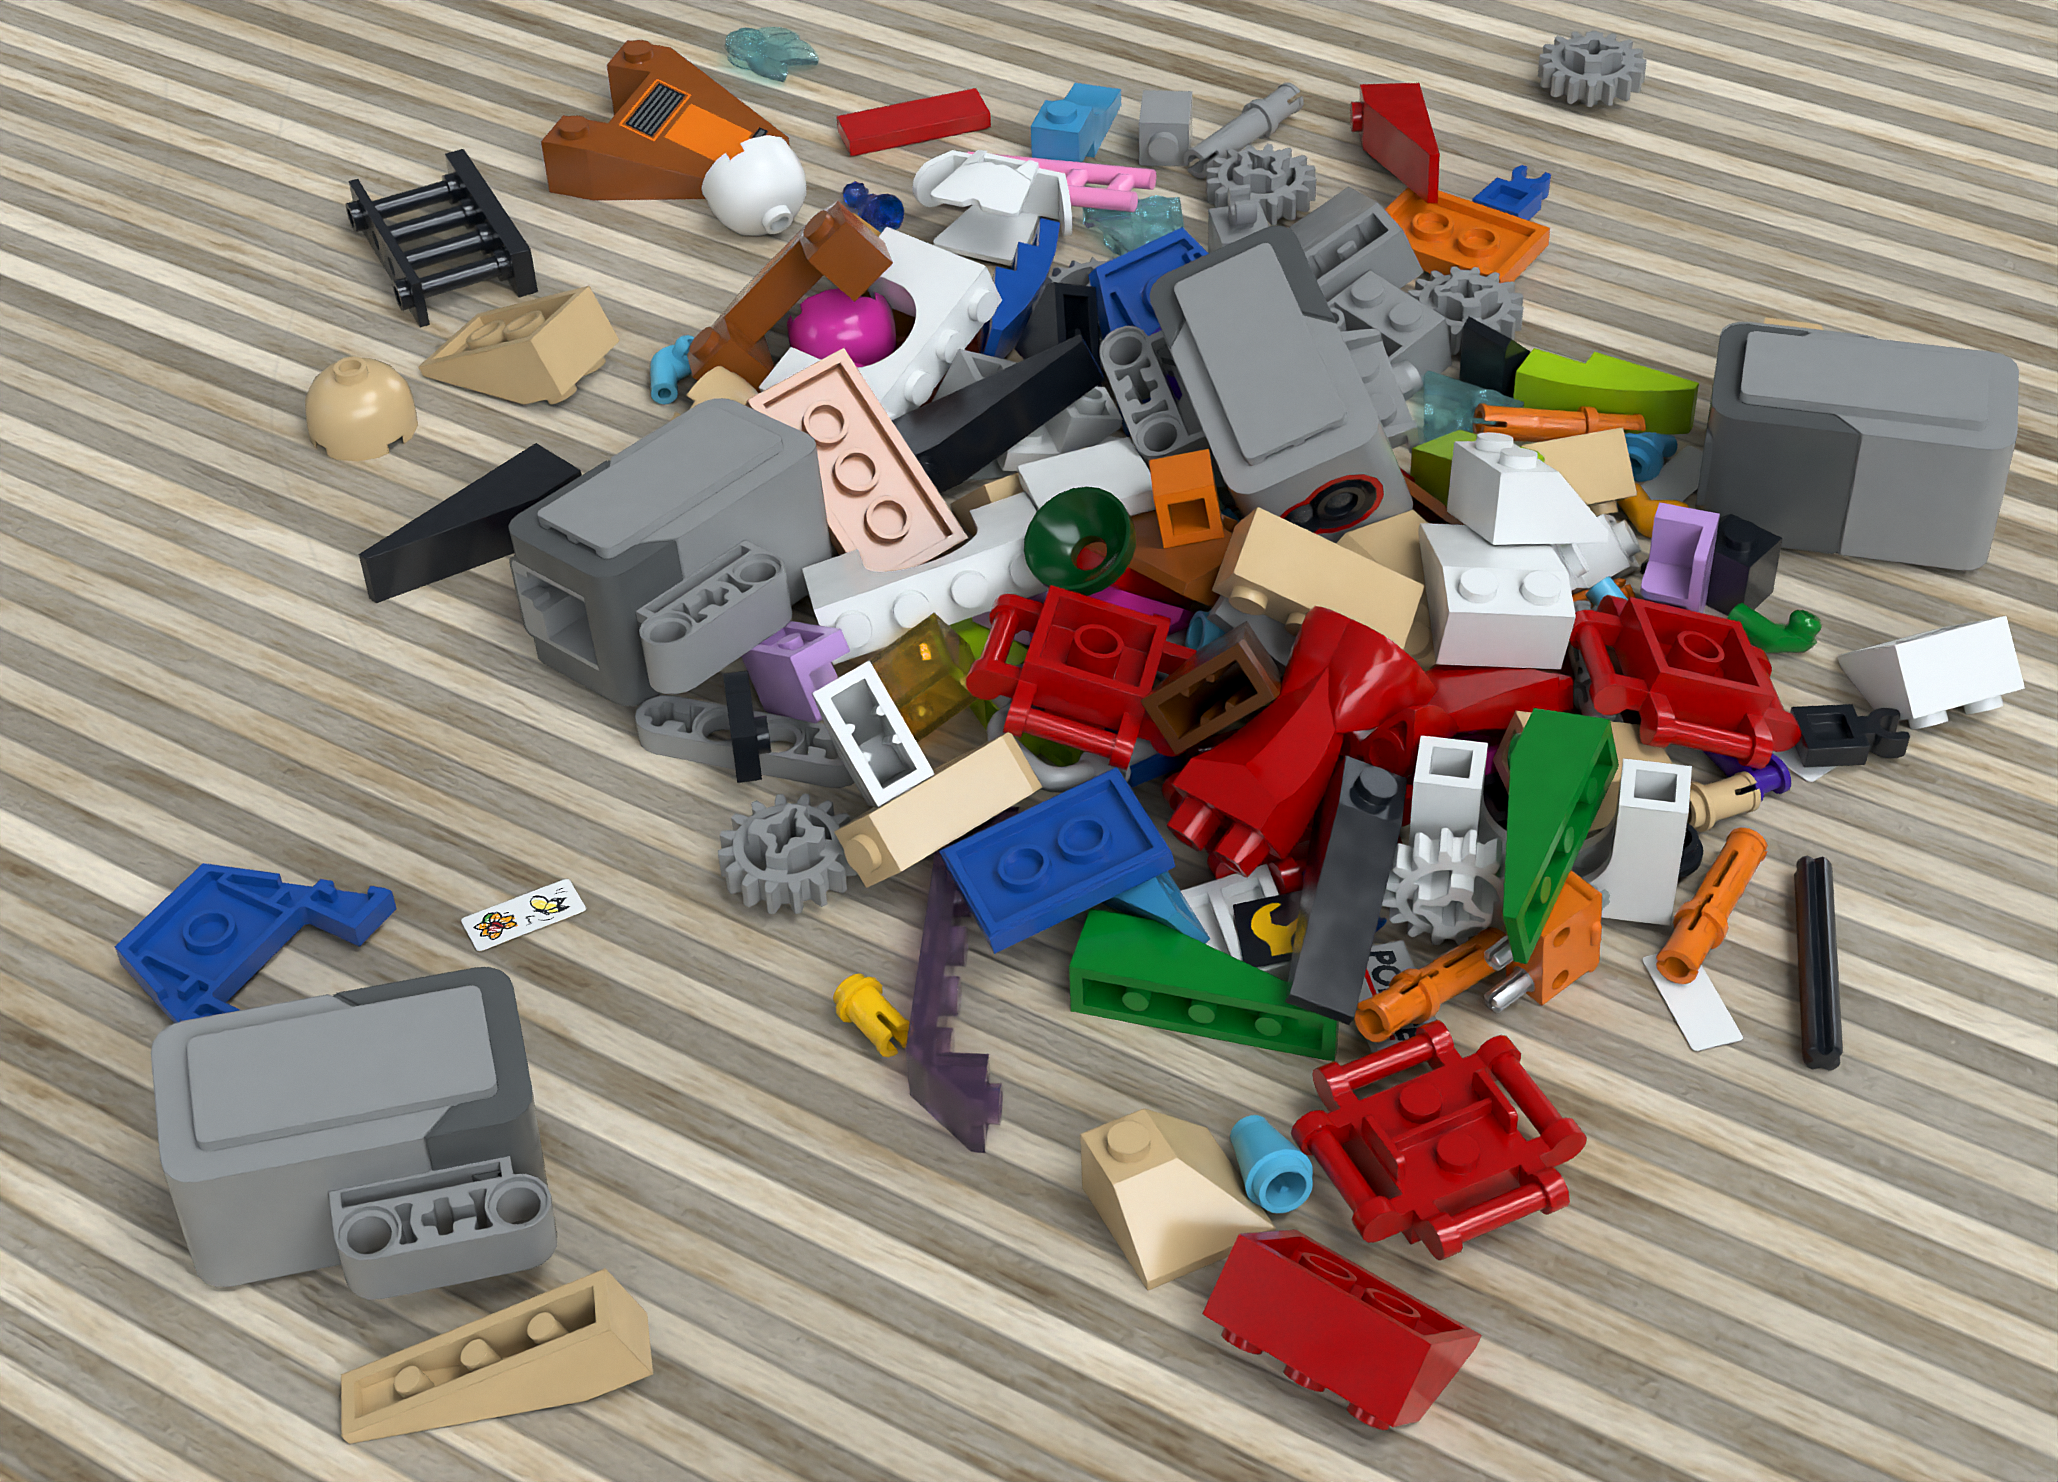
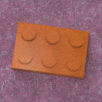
(1467, 235)

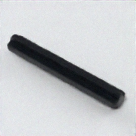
(1818, 964)

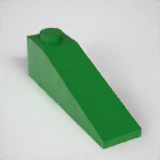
(1555, 790)
(1172, 982)

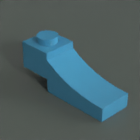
(1076, 124)

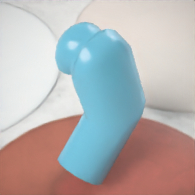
(668, 368)

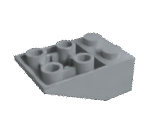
(1351, 238)
(1406, 325)

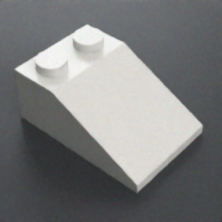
(1495, 600)

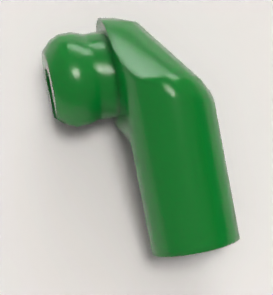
(1772, 637)

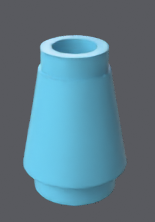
(1271, 1166)

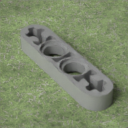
(680, 727)

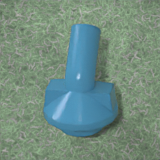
(1647, 453)

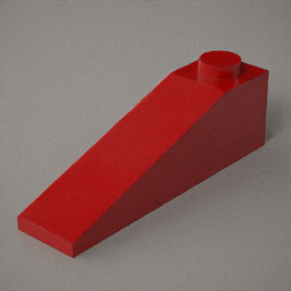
(1399, 134)

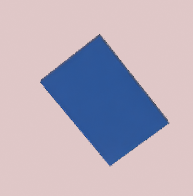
(1057, 859)

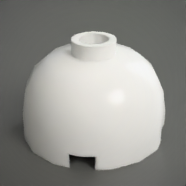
(756, 187)

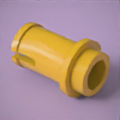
(861, 1002)

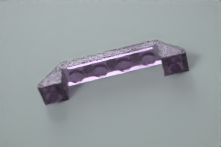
(947, 1083)

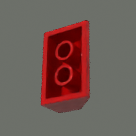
(1337, 1326)

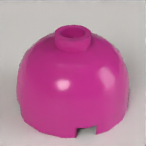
(837, 322)

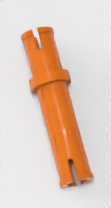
(1546, 425)
(1703, 920)
(1417, 993)

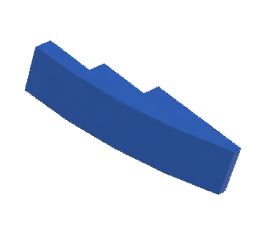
(1019, 290)

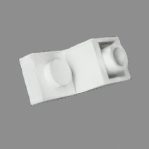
(1076, 427)
(1595, 561)

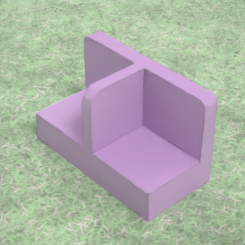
(1680, 557)
(794, 666)

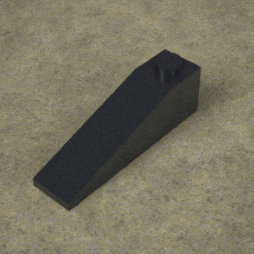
(988, 417)
(465, 527)
(1344, 887)

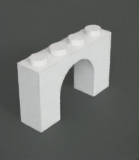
(950, 306)
(883, 606)
(1630, 858)

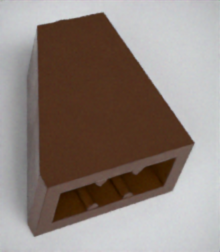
(1214, 688)

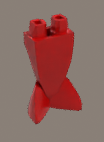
(1467, 702)
(1279, 764)

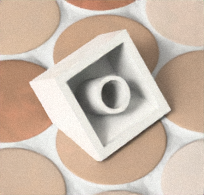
(1516, 496)
(1938, 671)

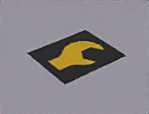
(1268, 928)

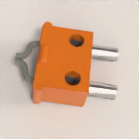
(1563, 952)

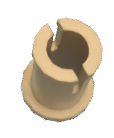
(1719, 800)

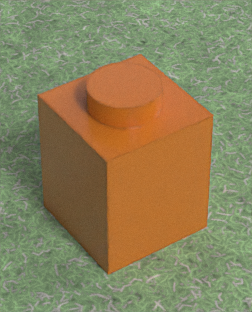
(1186, 498)

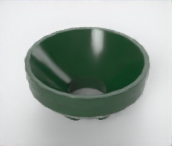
(1070, 524)

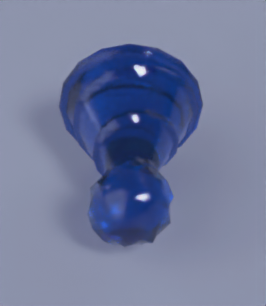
(876, 210)

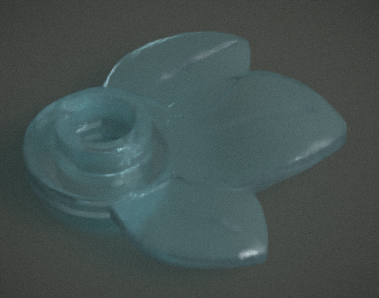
(768, 51)

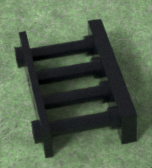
(476, 209)

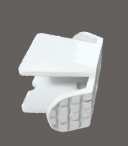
(1004, 198)

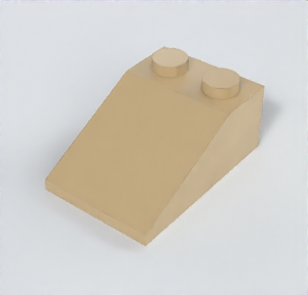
(527, 348)

